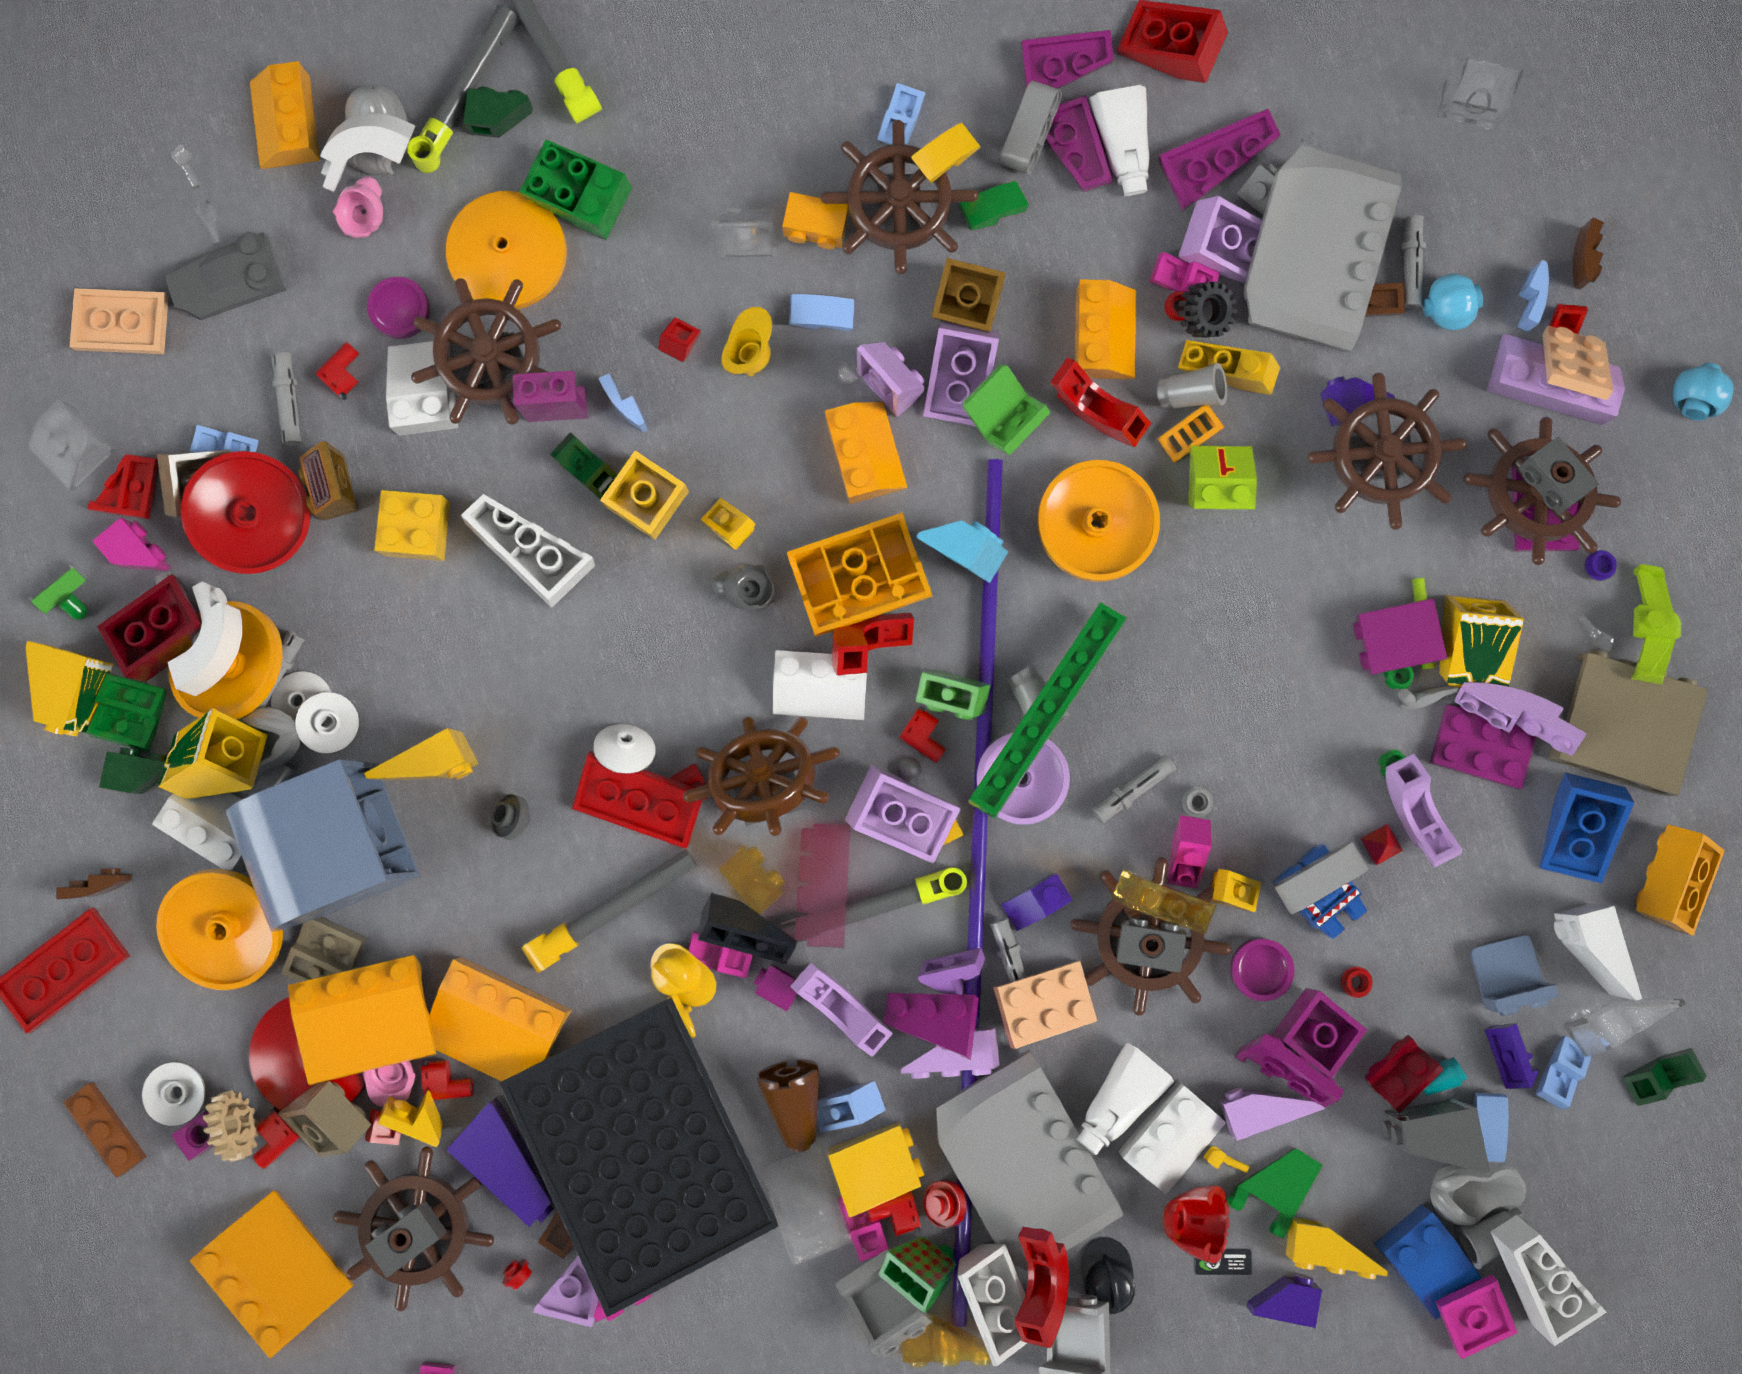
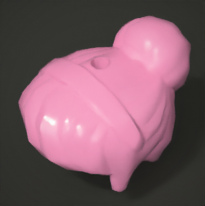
(352, 200)

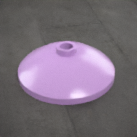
(1043, 790)

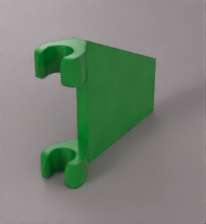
(1281, 1186)

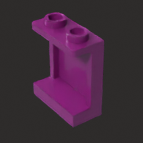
(549, 396)
(1400, 637)

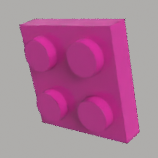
(1476, 1316)

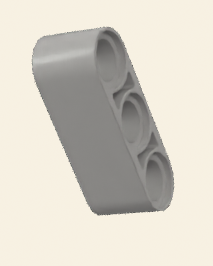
(1030, 127)
(1321, 877)

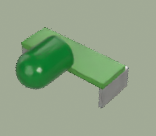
(61, 593)

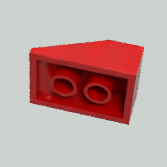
(1174, 39)

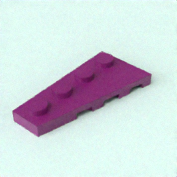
(1211, 159)

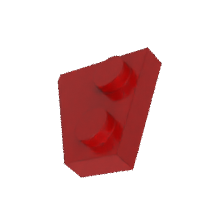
(129, 489)

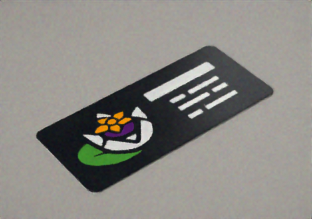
(1232, 1263)

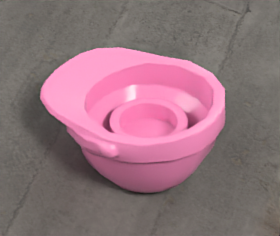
(389, 1081)

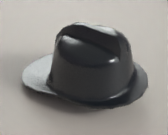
(1109, 1273)

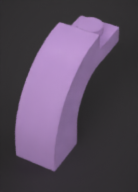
(1412, 800)
(842, 1008)

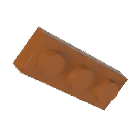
(104, 1129)

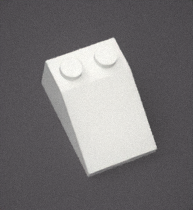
(415, 406)
(1599, 945)

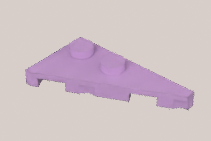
(570, 1297)

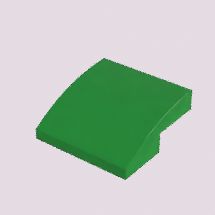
(127, 712)

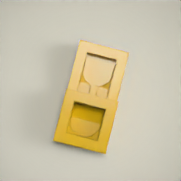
(945, 151)

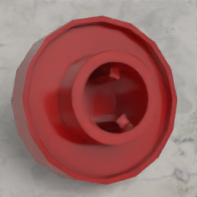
(944, 1203)

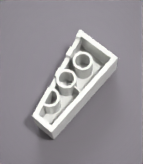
(533, 554)
(1546, 1287)

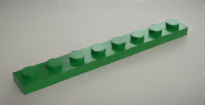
(1047, 711)

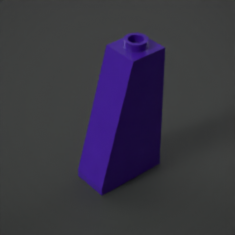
(503, 1163)

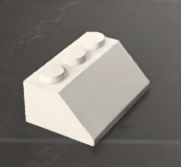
(810, 688)
(203, 827)
(1171, 1137)
(993, 1297)

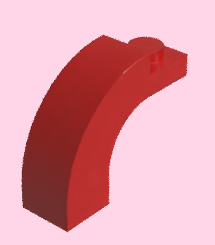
(1098, 408)
(854, 641)
(1046, 1287)

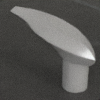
(1424, 697)

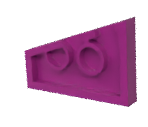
(1065, 57)
(1077, 144)
(935, 1018)
(1281, 1062)

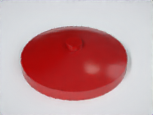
(245, 512)
(278, 1062)

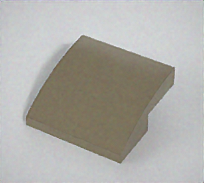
(322, 950)

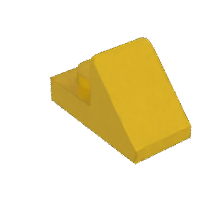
(729, 523)
(1235, 890)
(419, 1123)

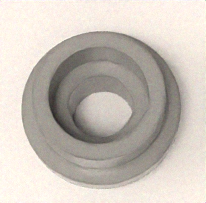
(1204, 795)

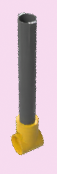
(546, 949)

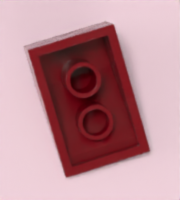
(151, 630)

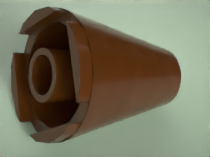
(792, 1100)

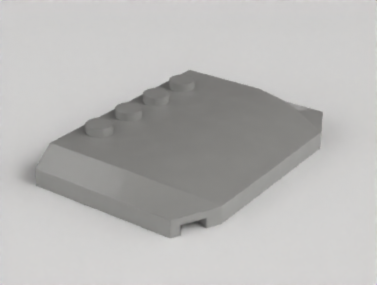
(1320, 247)
(1023, 1158)

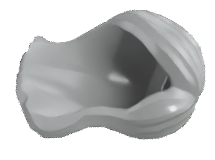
(373, 100)
(281, 739)
(1469, 1195)

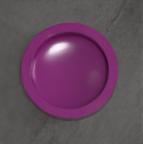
(395, 305)
(1262, 969)

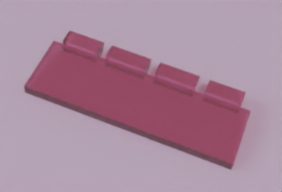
(828, 879)

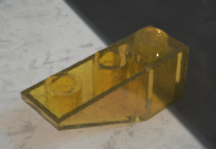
(1163, 902)
(945, 1345)

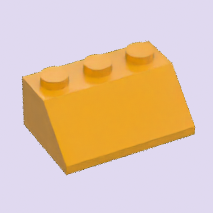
(284, 116)
(1105, 329)
(865, 450)
(1679, 879)

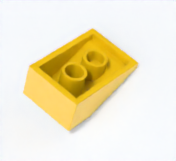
(437, 757)

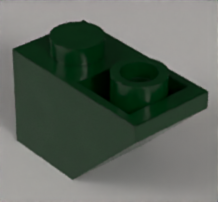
(494, 112)
(131, 773)

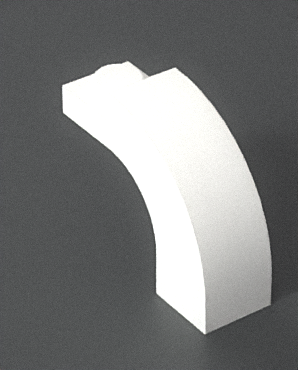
(360, 134)
(215, 646)

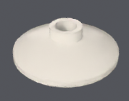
(295, 684)
(341, 729)
(624, 748)
(159, 1094)

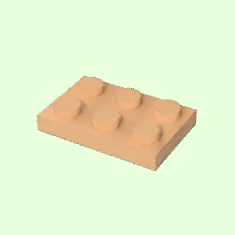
(119, 321)
(1577, 362)
(1045, 1004)

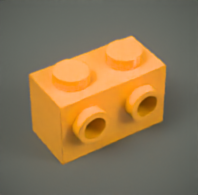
(814, 221)

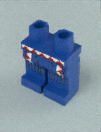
(1323, 912)

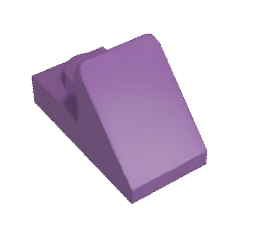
(949, 971)

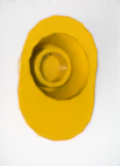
(747, 344)
(682, 974)

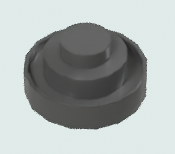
(510, 817)

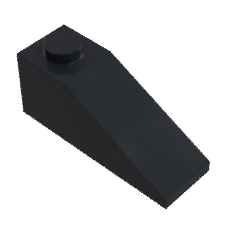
(742, 929)

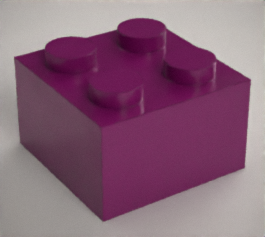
(1319, 1031)

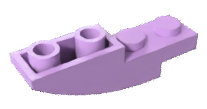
(1510, 706)

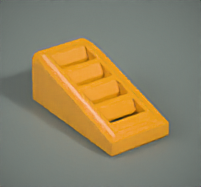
(1212, 419)

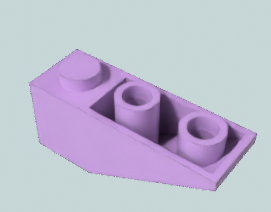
(950, 1064)

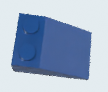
(1585, 827)
(1427, 1258)

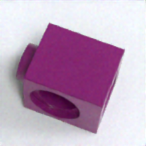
(775, 986)
(190, 1140)

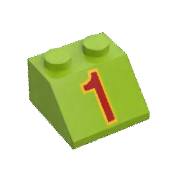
(1222, 477)

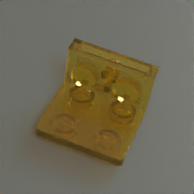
(753, 879)

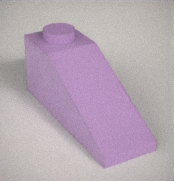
(1257, 1111)

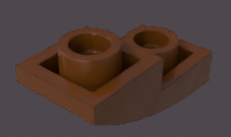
(1586, 257)
(98, 884)

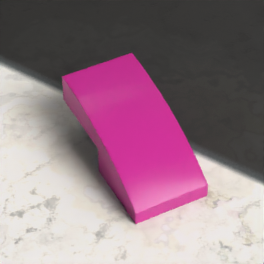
(1179, 275)
(720, 958)
(866, 1236)

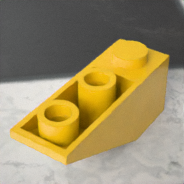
(1242, 367)
(1317, 1244)

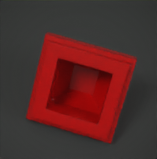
(1569, 317)
(1381, 844)

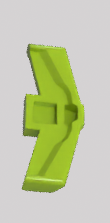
(1655, 624)

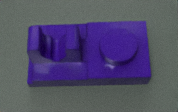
(1511, 1056)

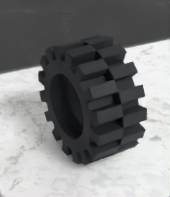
(1221, 309)

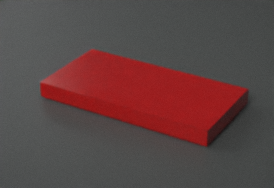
(637, 802)
(61, 970)

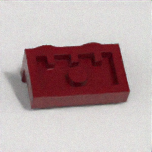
(1402, 1073)

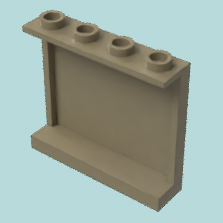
(1633, 727)

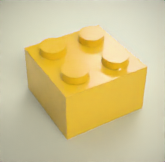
(644, 495)
(412, 525)

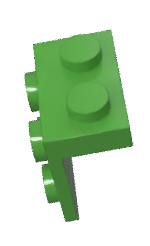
(1004, 410)

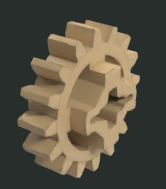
(231, 1126)

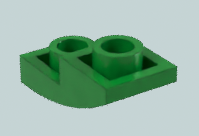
(993, 205)

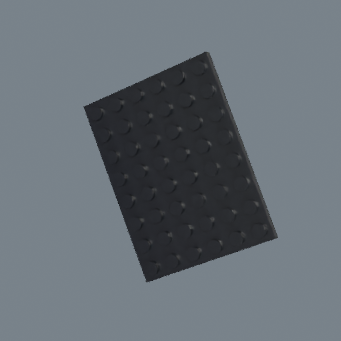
(638, 1156)

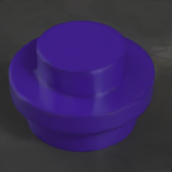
(1600, 565)

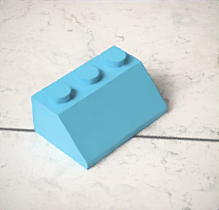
(968, 546)

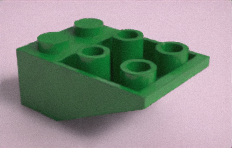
(577, 188)

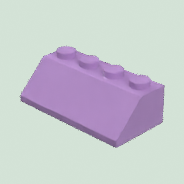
(1522, 376)

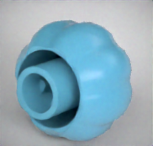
(1453, 301)
(1705, 390)

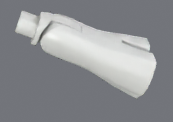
(1123, 129)
(1124, 1096)

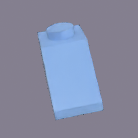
(849, 1107)

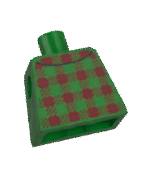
(919, 1271)

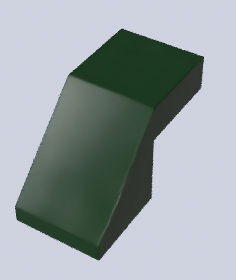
(584, 465)
(1659, 1077)

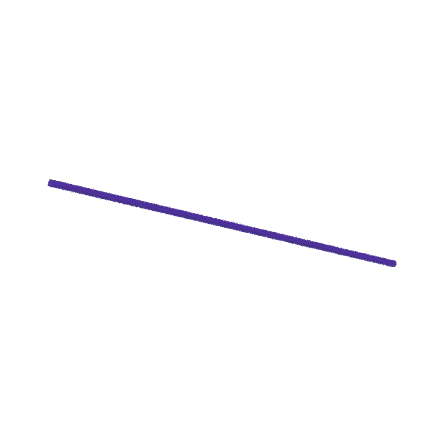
(979, 841)

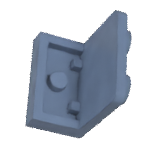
(1510, 976)

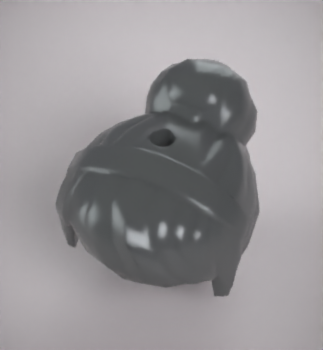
(754, 578)

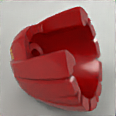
(1198, 1222)

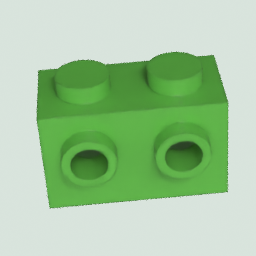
(952, 693)

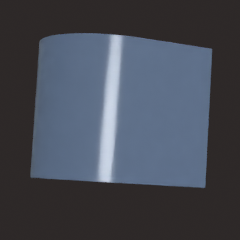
(320, 843)

